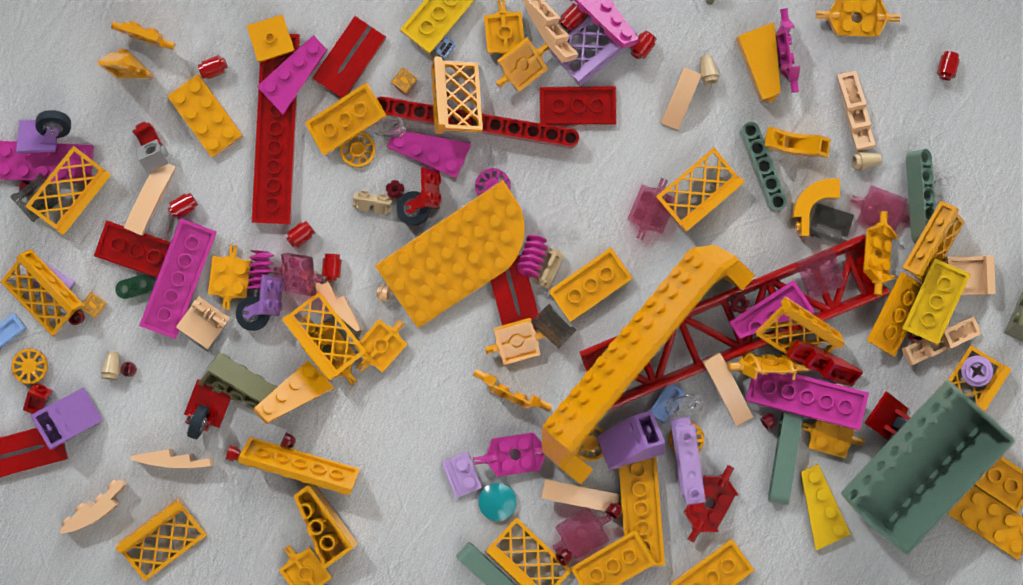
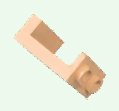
(981, 270)

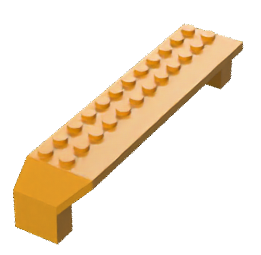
(632, 350)

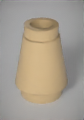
(708, 70)
(865, 160)
(110, 368)

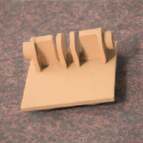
(203, 322)

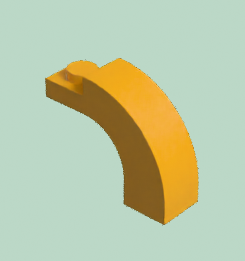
(797, 144)
(808, 197)

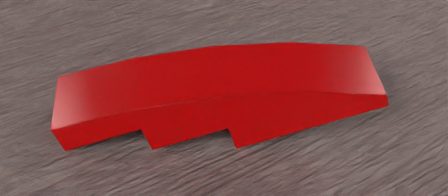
(824, 362)

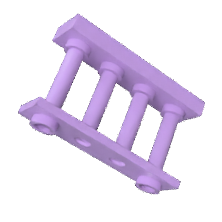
(687, 460)

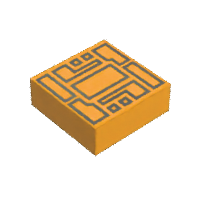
(404, 80)
(93, 304)

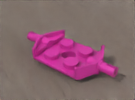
(786, 58)
(498, 453)

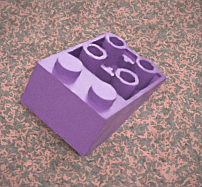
(66, 418)
(632, 441)

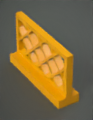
(440, 97)
(81, 201)
(710, 202)
(932, 240)
(49, 283)
(804, 318)
(311, 347)
(991, 387)
(151, 526)
(512, 569)

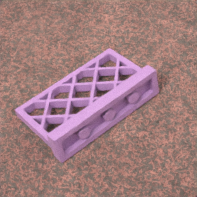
(595, 63)

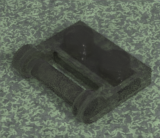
(38, 204)
(833, 219)
(553, 326)

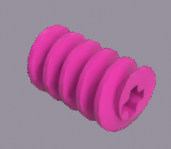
(531, 256)
(260, 267)

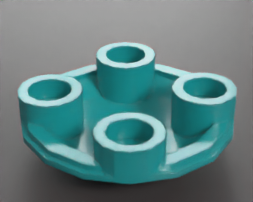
(497, 501)

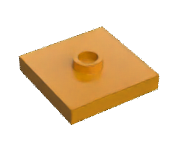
(270, 38)

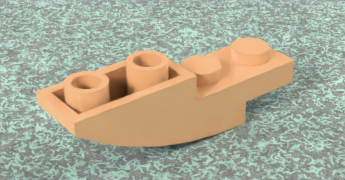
(89, 513)

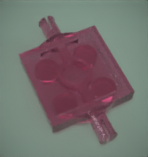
(881, 200)
(648, 211)
(298, 274)
(582, 533)

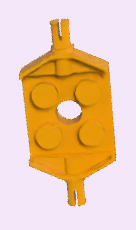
(872, 14)
(880, 241)
(339, 348)
(763, 364)
(517, 398)

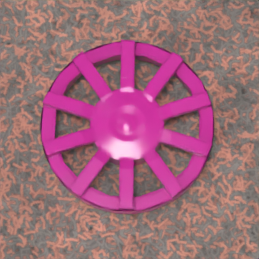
(492, 181)

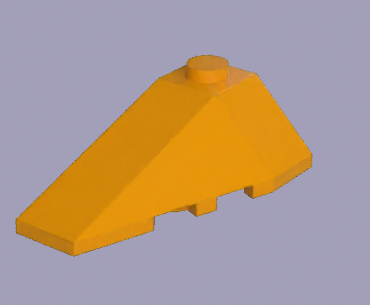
(124, 65)

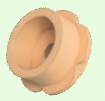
(383, 293)

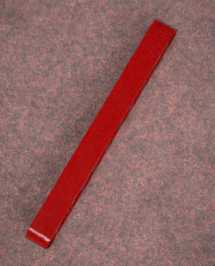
(487, 119)

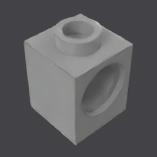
(152, 155)

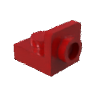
(146, 133)
(37, 398)

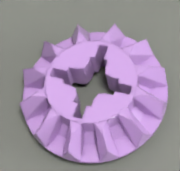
(986, 370)

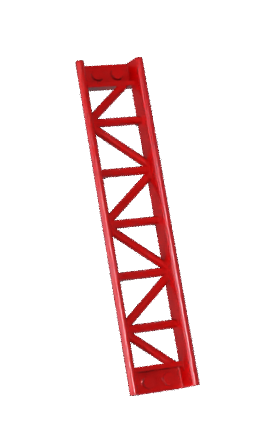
(854, 254)

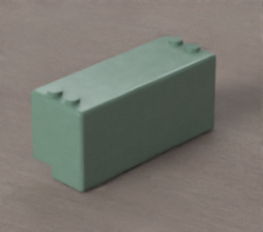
(927, 467)

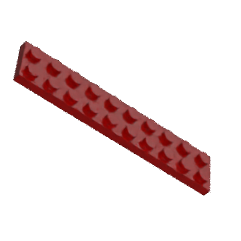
(274, 153)

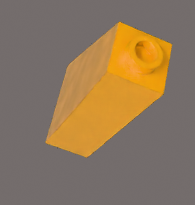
(761, 60)

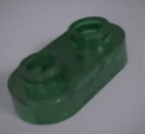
(134, 287)

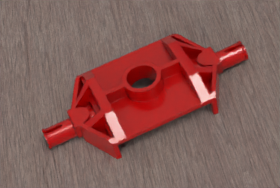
(709, 519)

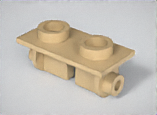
(364, 199)
(549, 267)

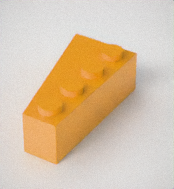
(324, 526)

